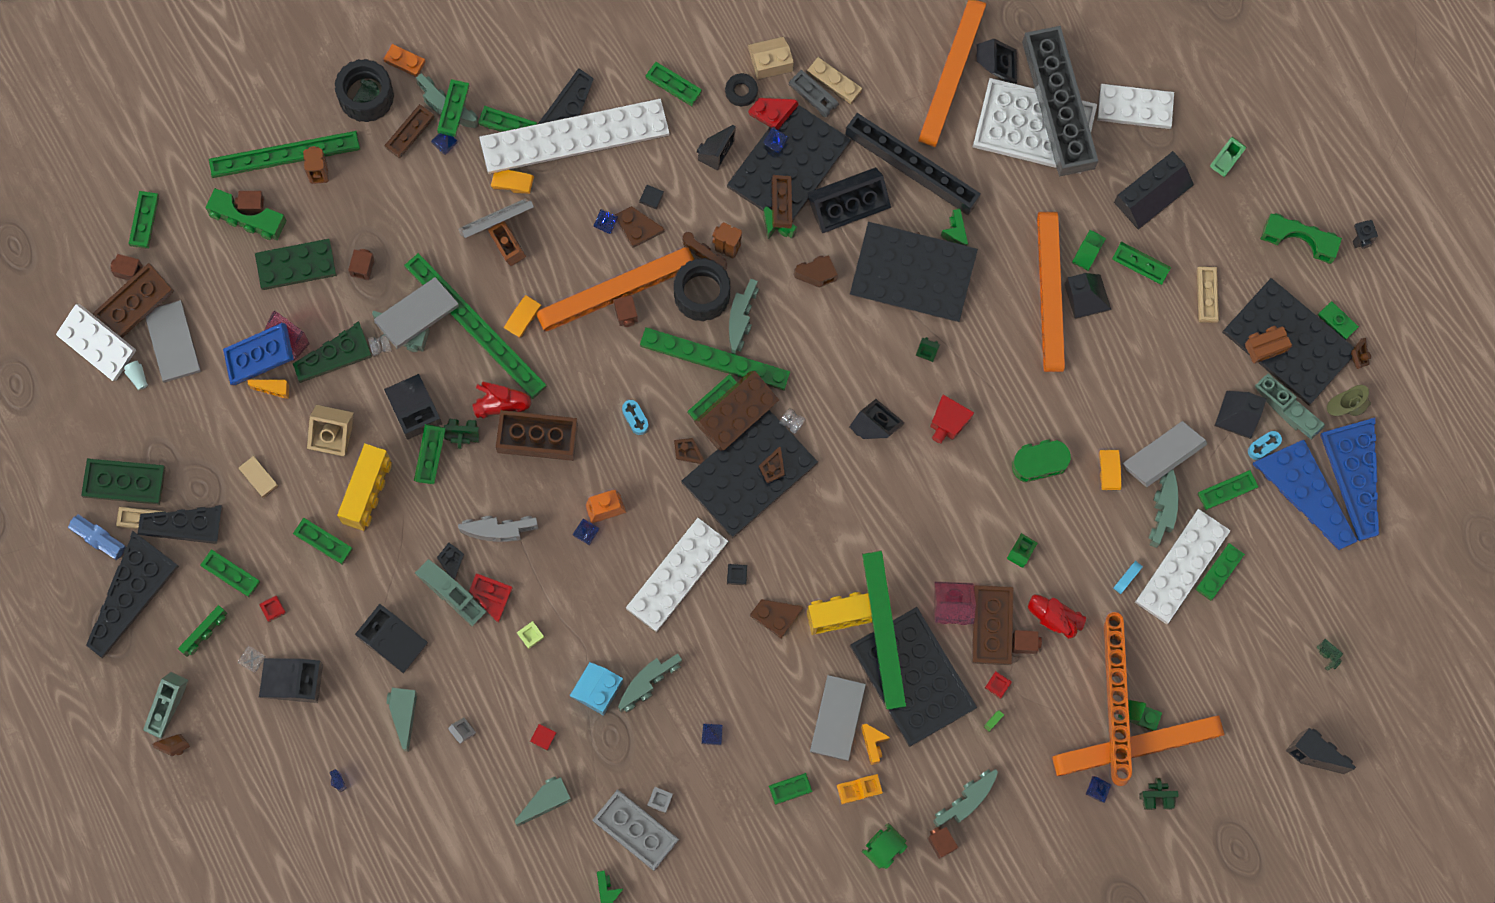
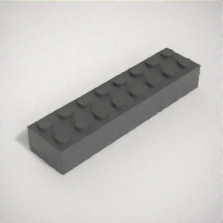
(1060, 101)

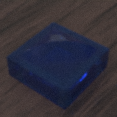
(776, 140)
(444, 142)
(605, 221)
(586, 532)
(712, 734)
(337, 781)
(1098, 789)

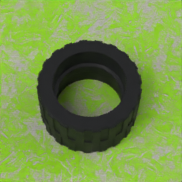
(364, 70)
(706, 268)

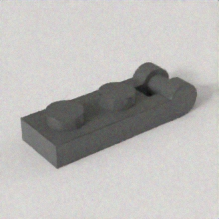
(813, 93)

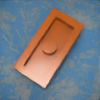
(404, 60)

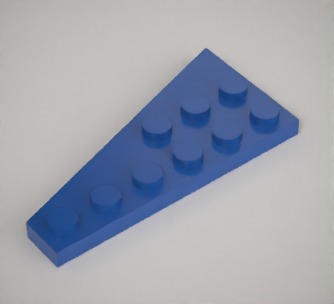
(1355, 468)
(1303, 484)

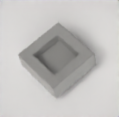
(462, 730)
(660, 800)

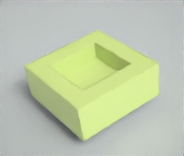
(530, 635)

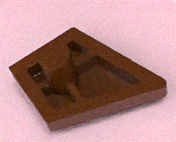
(1360, 354)
(687, 451)
(772, 467)
(172, 745)

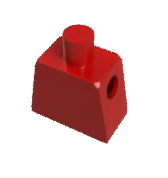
(949, 419)

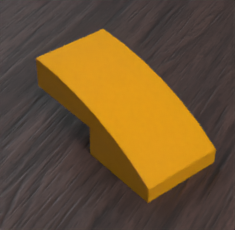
(512, 180)
(522, 316)
(1110, 469)
(859, 789)

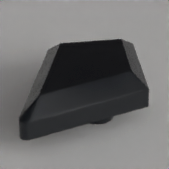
(451, 559)

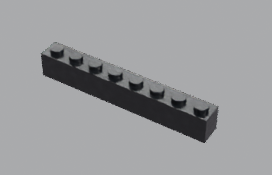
(912, 164)

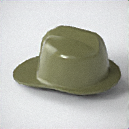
(1352, 402)

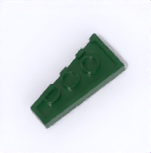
(340, 352)

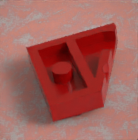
(773, 111)
(491, 595)

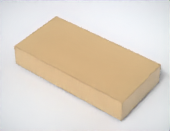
(258, 477)

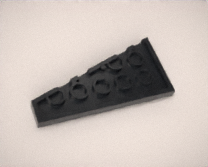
(132, 588)

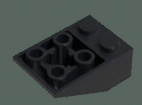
(412, 406)
(391, 638)
(291, 679)
(1316, 752)

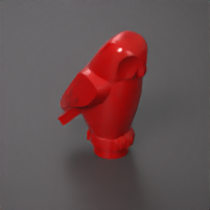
(498, 399)
(1056, 615)

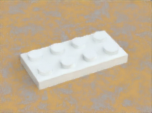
(1135, 106)
(96, 342)

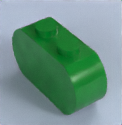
(1041, 460)

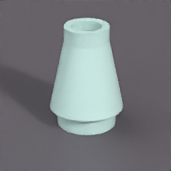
(136, 374)

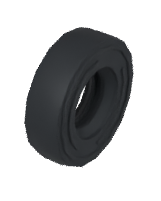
(741, 79)

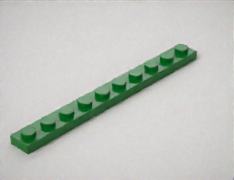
(481, 331)

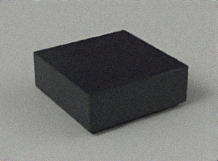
(651, 197)
(737, 574)

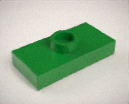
(1338, 320)
(790, 789)

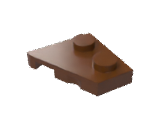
(638, 226)
(776, 615)

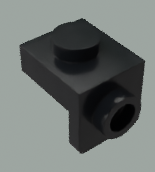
(1365, 234)

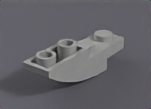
(489, 530)

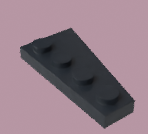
(571, 99)
(183, 524)

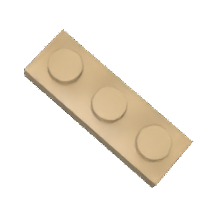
(834, 80)

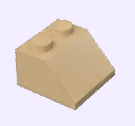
(771, 57)
(329, 430)

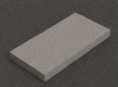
(495, 218)
(416, 313)
(172, 341)
(1164, 454)
(837, 718)
(635, 830)

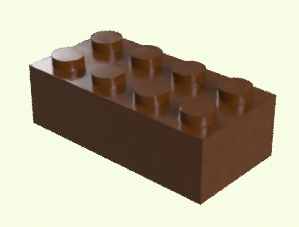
(736, 410)
(536, 435)

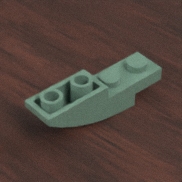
(436, 98)
(740, 323)
(1288, 407)
(1167, 502)
(451, 591)
(641, 686)
(974, 794)

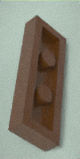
(409, 131)
(781, 201)

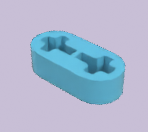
(638, 415)
(1266, 448)
(1128, 577)

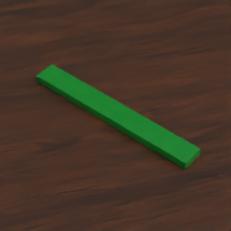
(282, 154)
(883, 629)

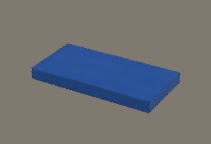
(258, 354)

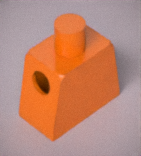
(605, 506)

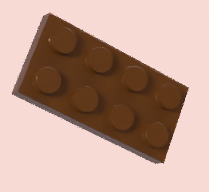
(134, 301)
(993, 625)

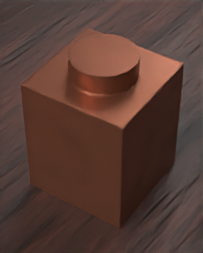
(249, 202)
(361, 264)
(125, 267)
(625, 311)
(1026, 642)
(942, 842)

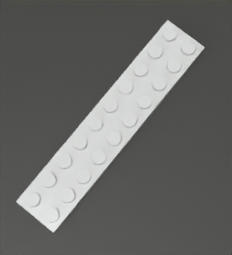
(574, 136)

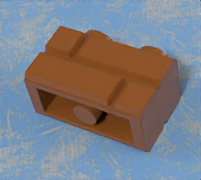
(315, 165)
(727, 239)
(507, 243)
(1268, 344)

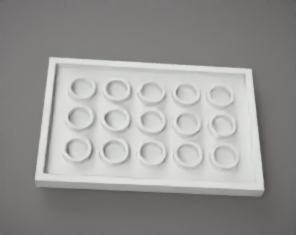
(1014, 123)

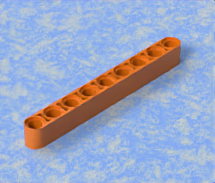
(952, 72)
(618, 287)
(1050, 292)
(1116, 707)
(1140, 745)

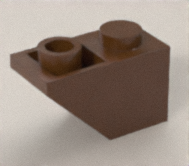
(817, 273)

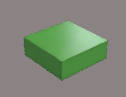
(993, 720)

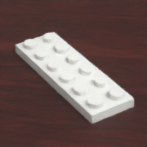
(1182, 566)
(677, 575)

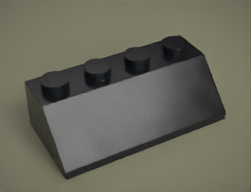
(1154, 190)
(849, 200)

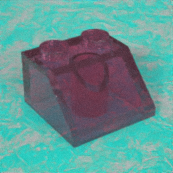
(297, 337)
(954, 603)

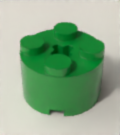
(885, 846)

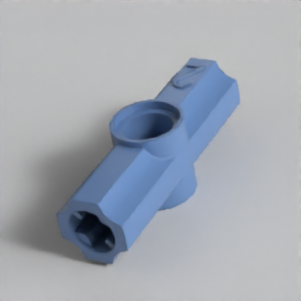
(97, 537)

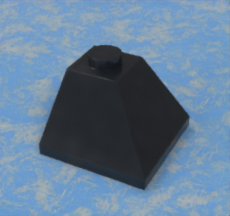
(998, 59)
(716, 147)
(1087, 295)
(1240, 412)
(875, 422)

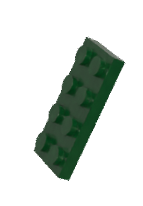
(295, 264)
(123, 481)

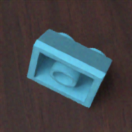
(597, 688)

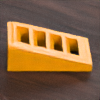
(274, 387)

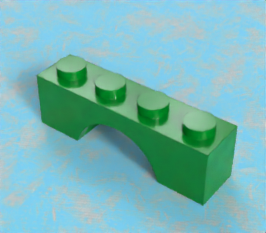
(267, 223)
(1323, 244)

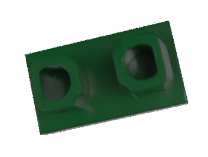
(461, 434)
(1149, 797)

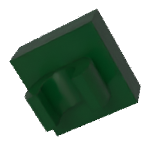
(927, 349)

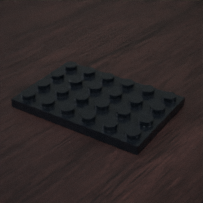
(805, 157)
(913, 271)
(1316, 348)
(732, 482)
(929, 681)

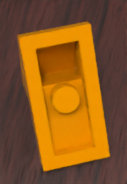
(871, 738)

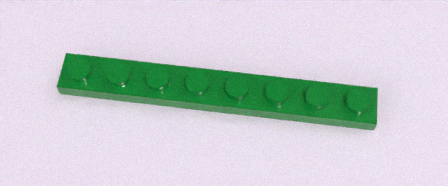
(712, 357)

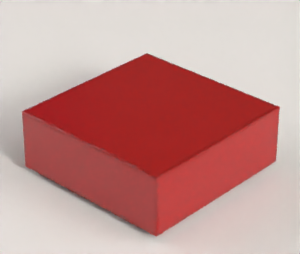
(272, 608)
(998, 684)
(543, 737)

